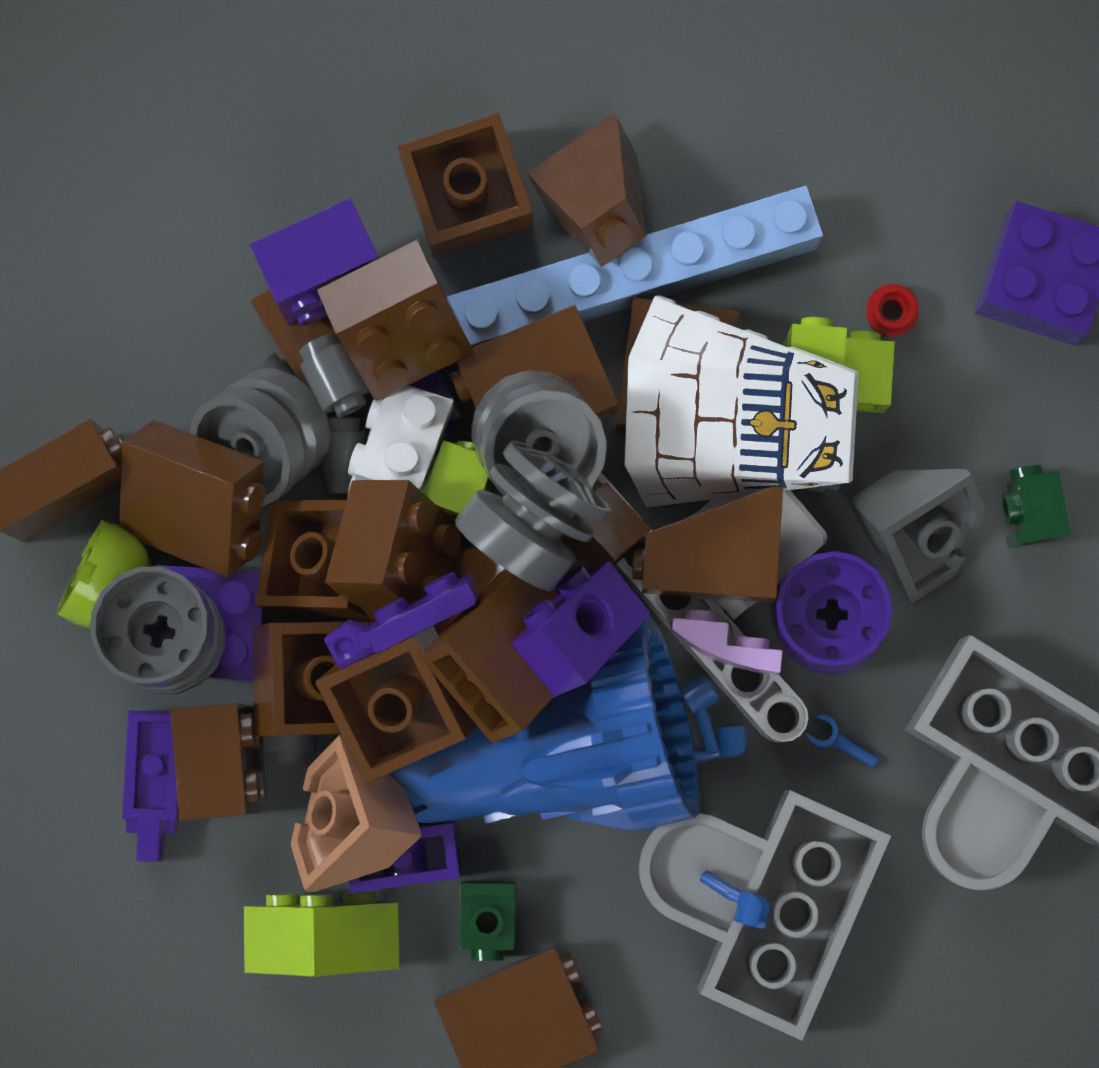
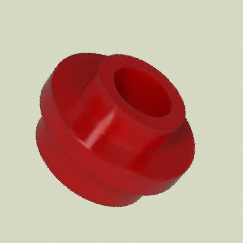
(903, 299)

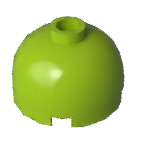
(106, 555)

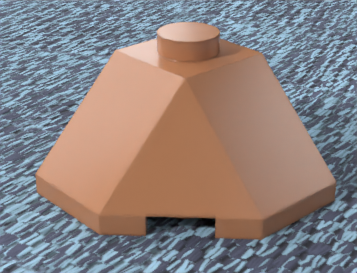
(350, 823)

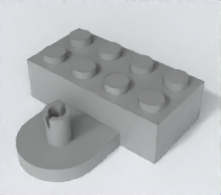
(1019, 766)
(809, 868)

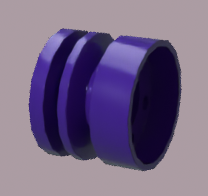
(856, 593)

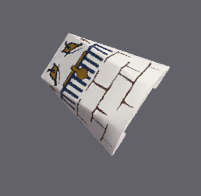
(731, 411)

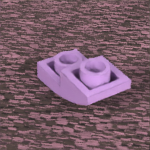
(708, 637)

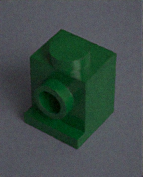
(1035, 507)
(494, 898)

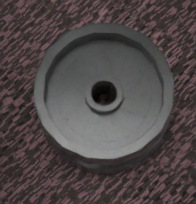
(540, 408)
(270, 420)

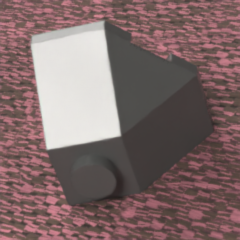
(920, 524)

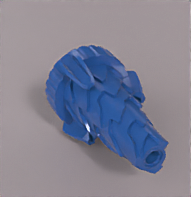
(598, 753)

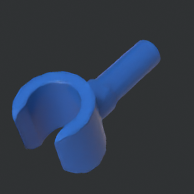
(698, 696)
(731, 742)
(843, 743)
(751, 908)

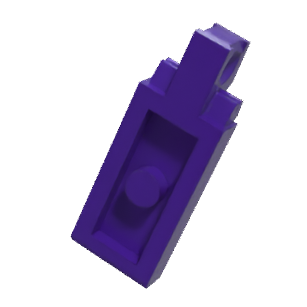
(400, 621)
(150, 783)

